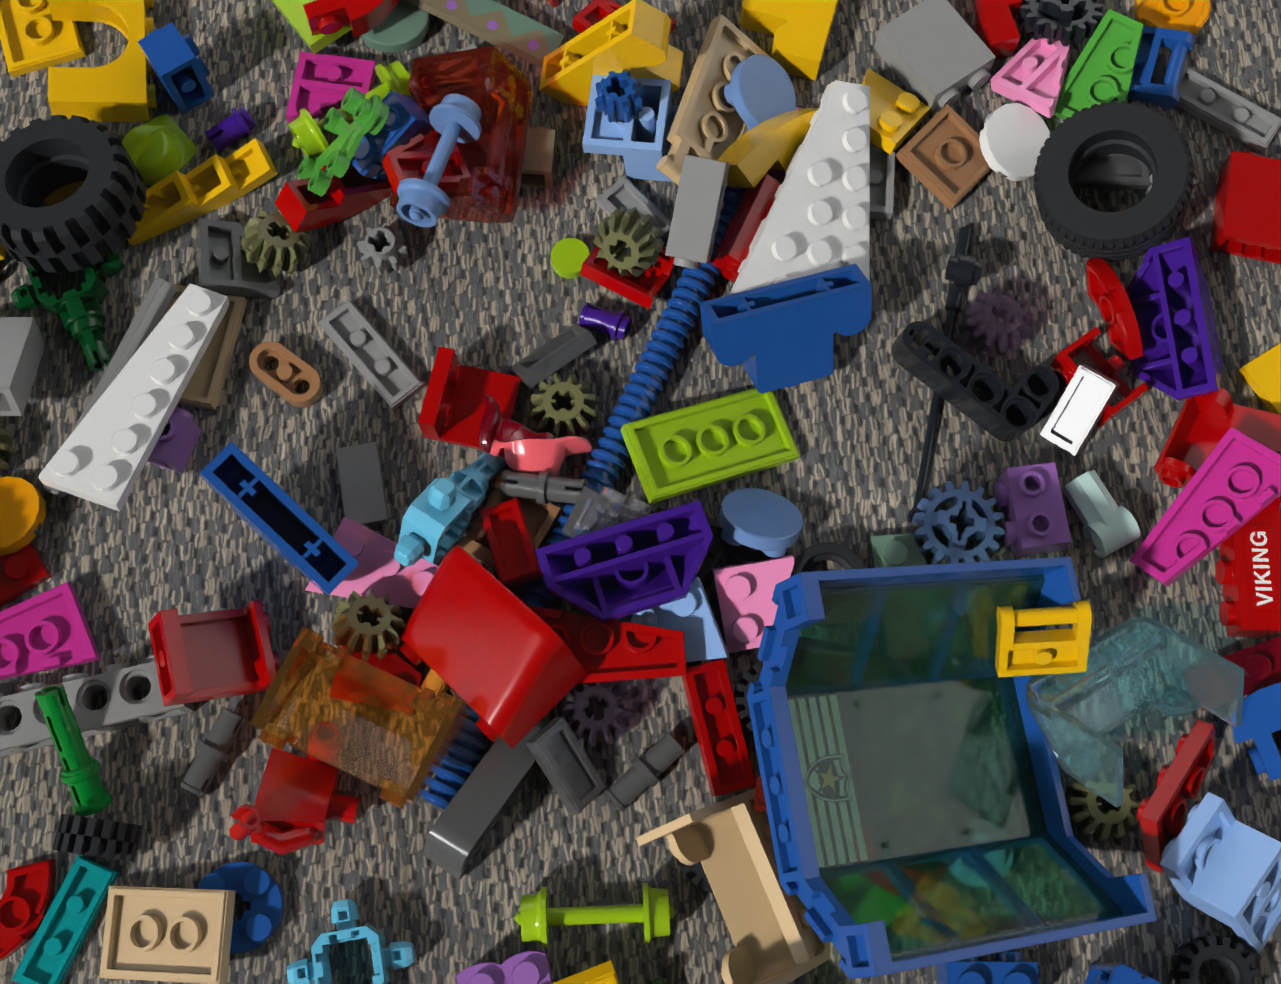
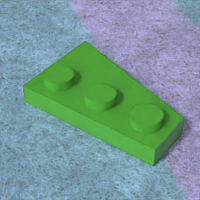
(1103, 67)

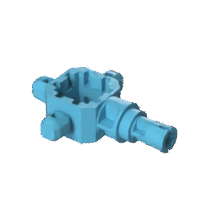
(444, 511)
(344, 915)

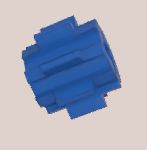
(619, 96)

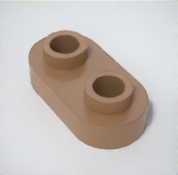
(287, 375)

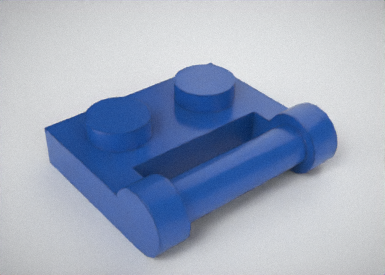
(1152, 40)

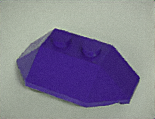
(1175, 322)
(629, 563)

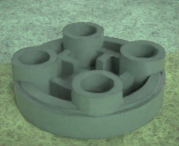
(400, 30)

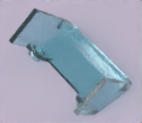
(1126, 672)

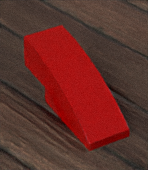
(997, 26)
(342, 199)

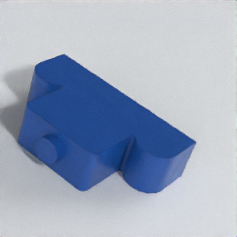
(788, 326)
(278, 519)

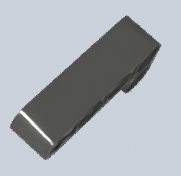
(479, 804)

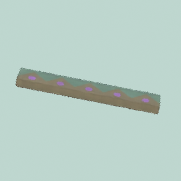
(497, 26)

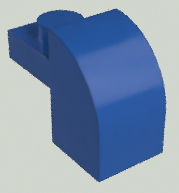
(1259, 719)

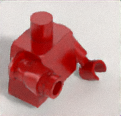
(294, 804)

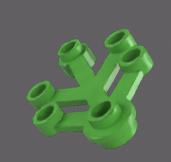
(368, 116)

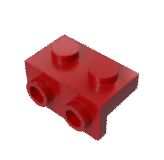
(641, 289)

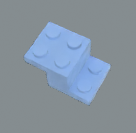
(642, 139)
(1227, 871)

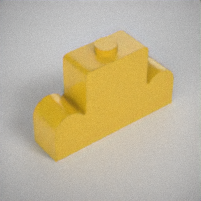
(798, 30)
(626, 40)

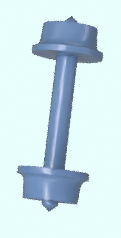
(456, 121)

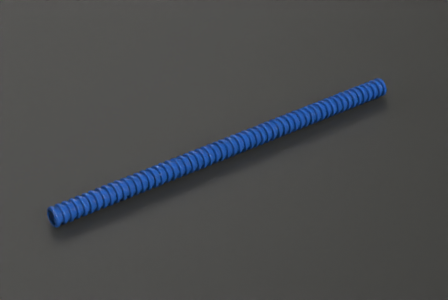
(604, 468)

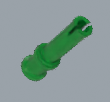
(78, 768)

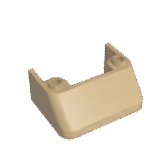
(739, 861)

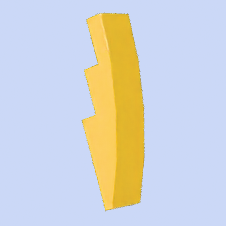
(202, 190)

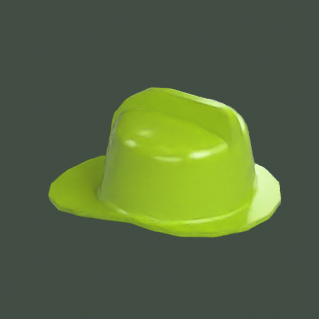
(158, 148)

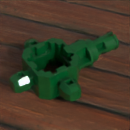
(78, 310)

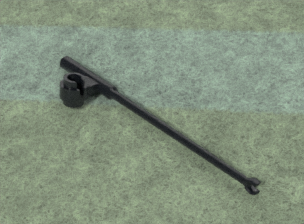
(961, 271)

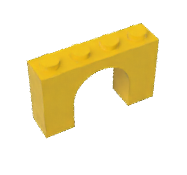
(110, 91)

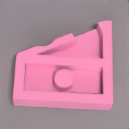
(1034, 75)
(746, 599)

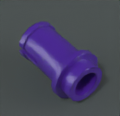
(231, 129)
(605, 321)

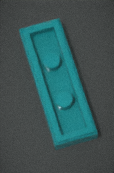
(66, 923)

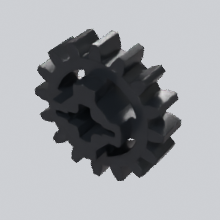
(1060, 19)

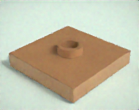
(945, 157)

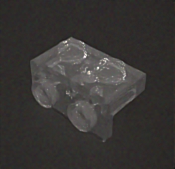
(602, 510)

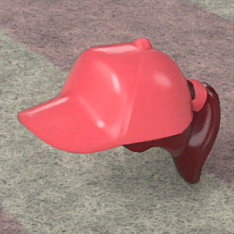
(523, 448)

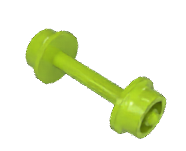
(310, 134)
(537, 916)

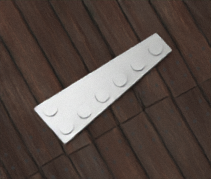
(123, 426)

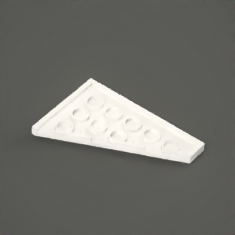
(825, 200)

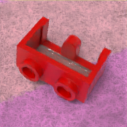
(1084, 352)

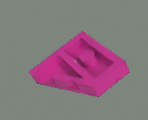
(324, 80)

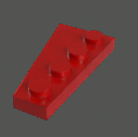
(618, 648)

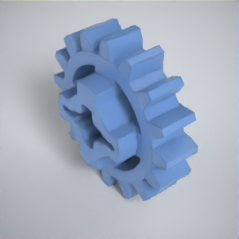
(941, 523)

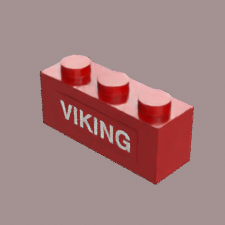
(1252, 578)

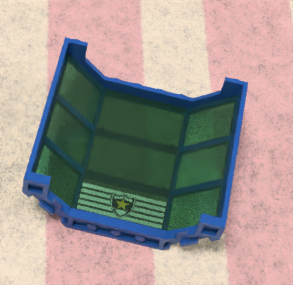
(913, 777)

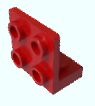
(456, 399)

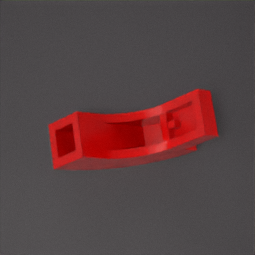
(362, 15)

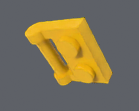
(1043, 650)

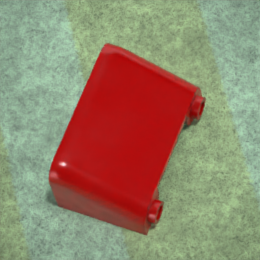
(489, 648)

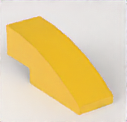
(766, 147)

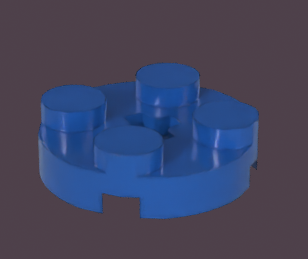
(265, 898)

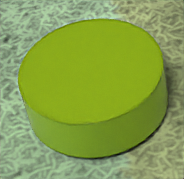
(568, 257)

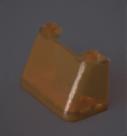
(358, 718)

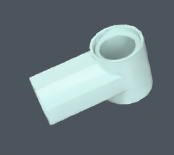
(1103, 520)

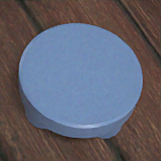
(760, 90)
(760, 521)

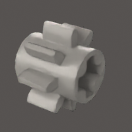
(391, 252)

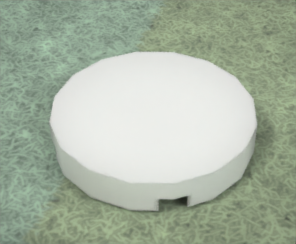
(1013, 140)

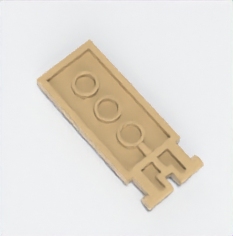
(704, 119)

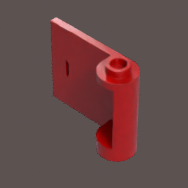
(1202, 426)

